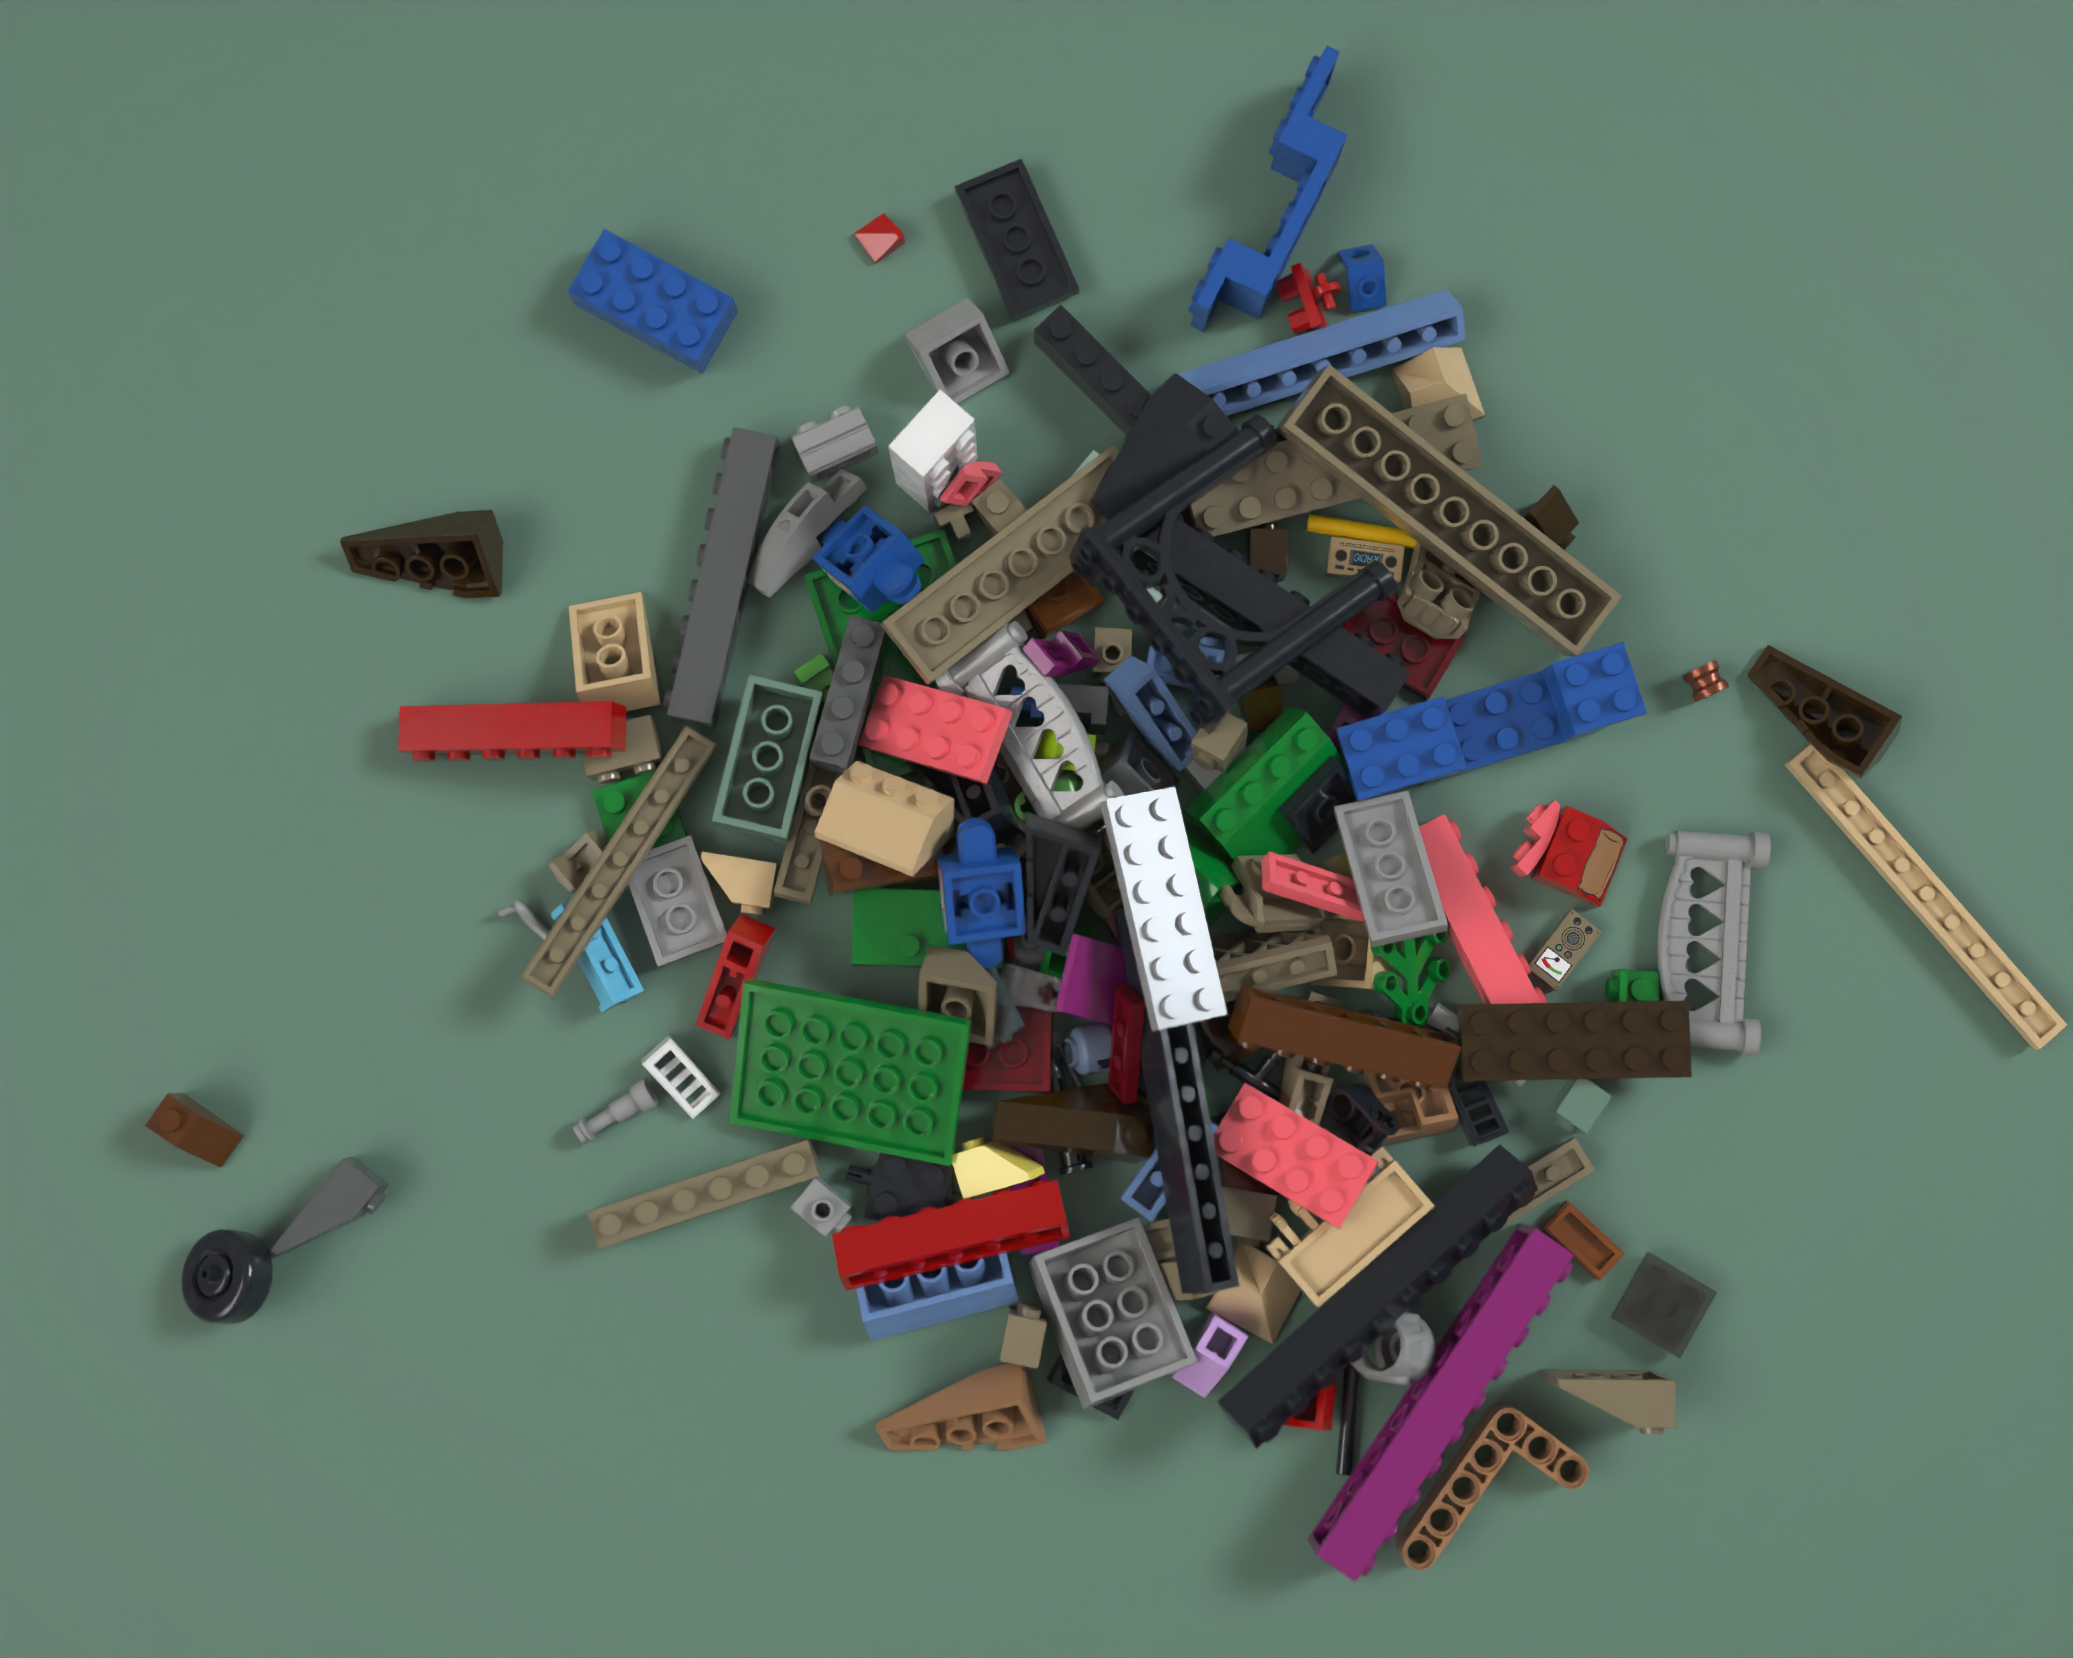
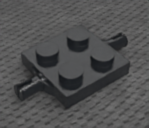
(904, 1186)

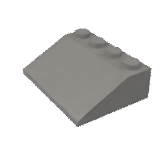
(1111, 1312)

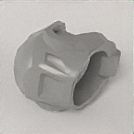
(1402, 1353)

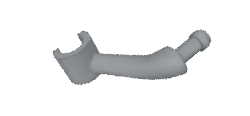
(527, 916)

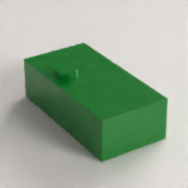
(897, 927)

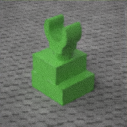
(816, 675)

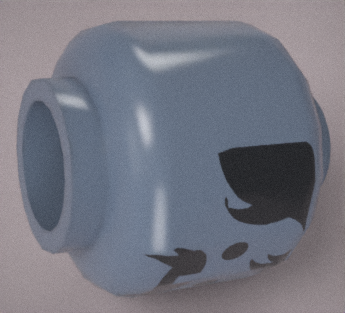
(1089, 1048)

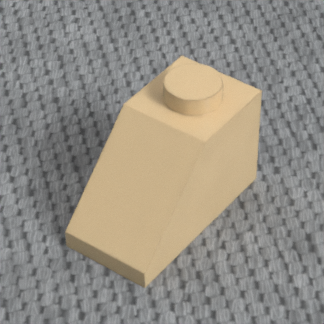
(744, 880)

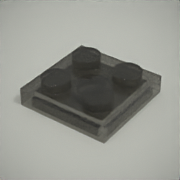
(1663, 1305)

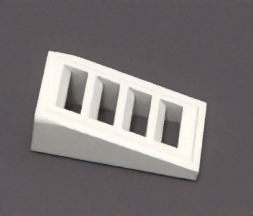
(657, 1054)

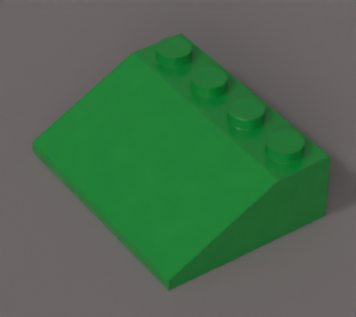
(1242, 805)

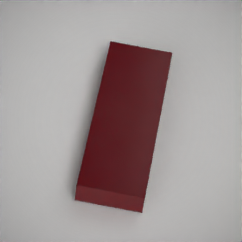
(1126, 1044)

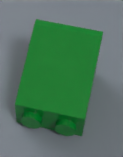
(1211, 871)

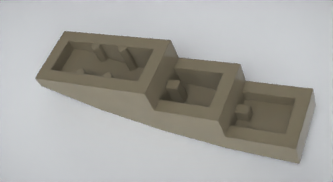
(1304, 1082)

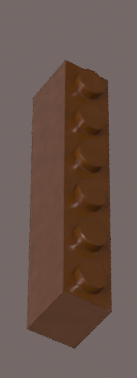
(1343, 1038)

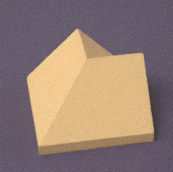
(1435, 377)
(1262, 1296)

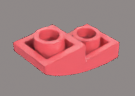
(1540, 829)

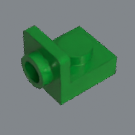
(1632, 986)

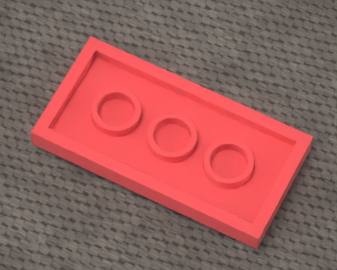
(935, 729)
(1293, 1155)

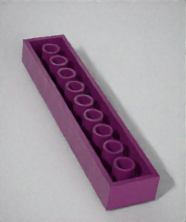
(1438, 1402)

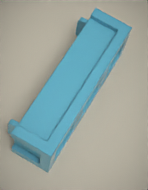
(607, 967)

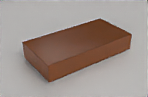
(1583, 1239)

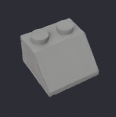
(958, 351)

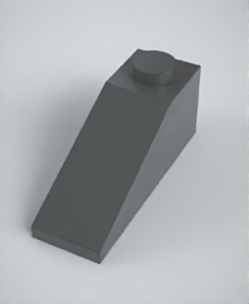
(341, 1199)

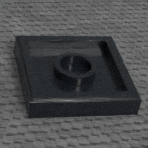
(1312, 805)

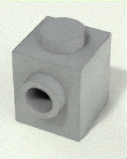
(823, 1207)

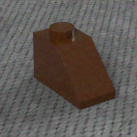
(194, 1129)

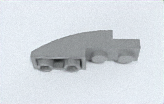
(793, 535)

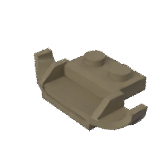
(1264, 909)

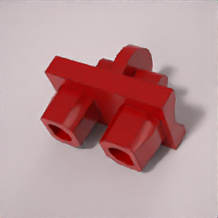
(1300, 285)

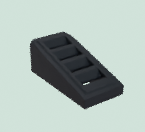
(1499, 1126)

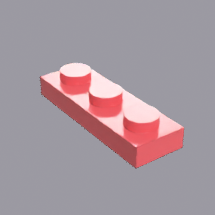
(1310, 885)

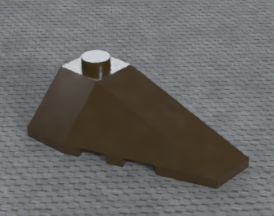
(443, 551)
(1831, 716)
(1078, 1122)

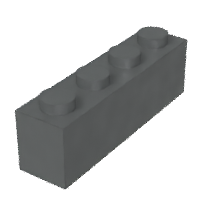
(849, 695)

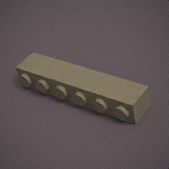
(704, 1193)

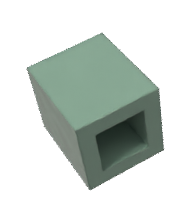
(1578, 1106)

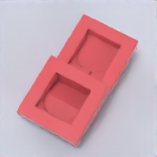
(971, 482)

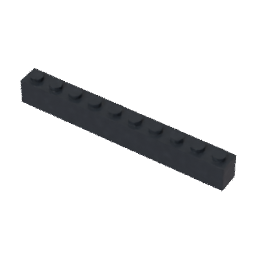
(1184, 1147)
(1378, 1297)

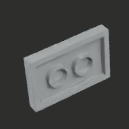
(677, 902)

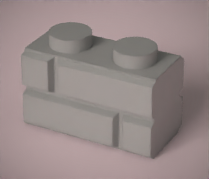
(834, 443)

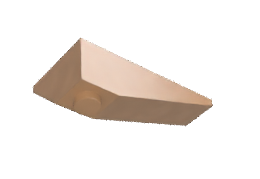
(985, 1408)

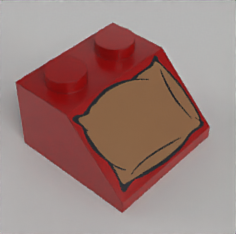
(1580, 857)

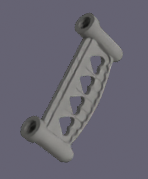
(979, 678)
(1730, 862)

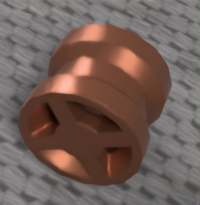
(1705, 681)

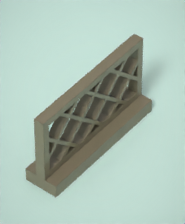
(1272, 964)

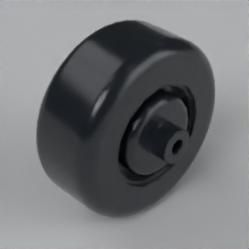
(227, 1276)

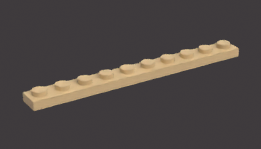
(1927, 897)

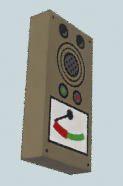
(1563, 949)

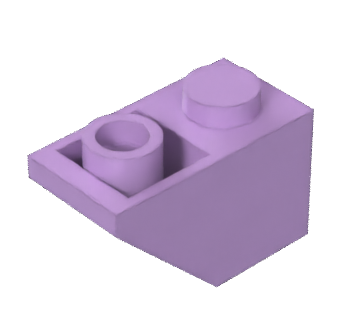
(1215, 1352)

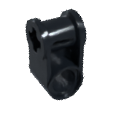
(1362, 1117)

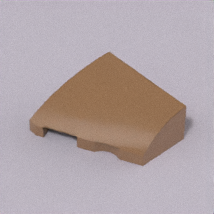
(1417, 1109)

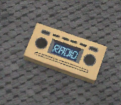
(1350, 555)

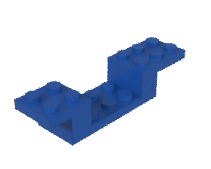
(1303, 152)
(1490, 723)

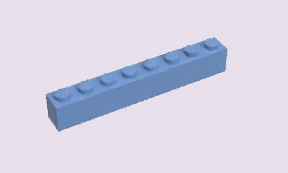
(1347, 346)

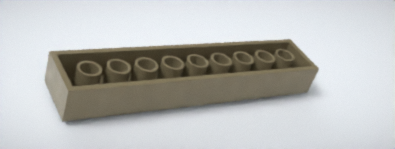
(1448, 512)

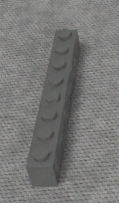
(723, 578)

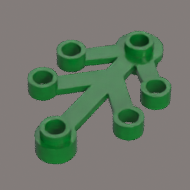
(1412, 1003)

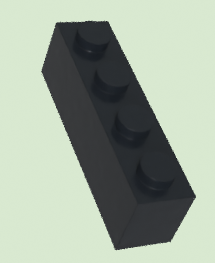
(1091, 368)

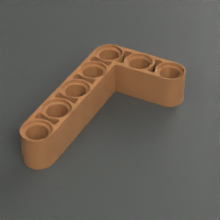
(1480, 1476)

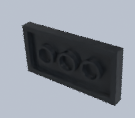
(1017, 239)

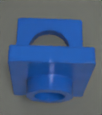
(1364, 278)

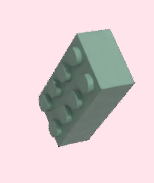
(768, 759)

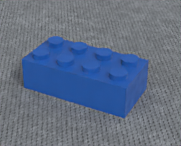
(653, 301)

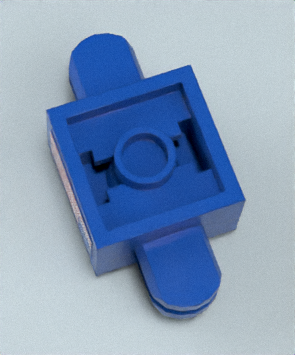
(870, 560)
(981, 893)

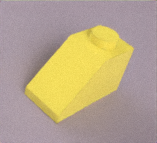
(991, 1166)

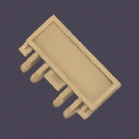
(1331, 1257)

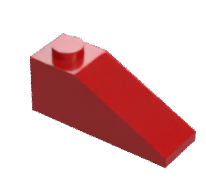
(739, 959)

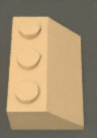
(886, 818)

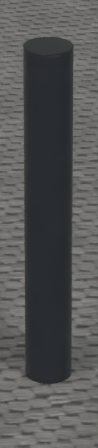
(1347, 1421)

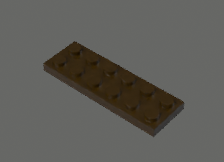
(1574, 1040)

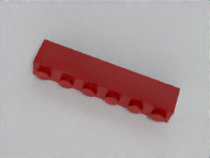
(512, 729)
(950, 1235)

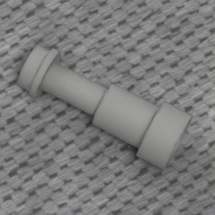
(637, 1099)

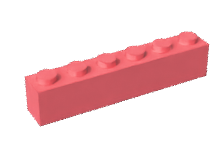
(1472, 922)

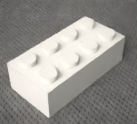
(933, 450)

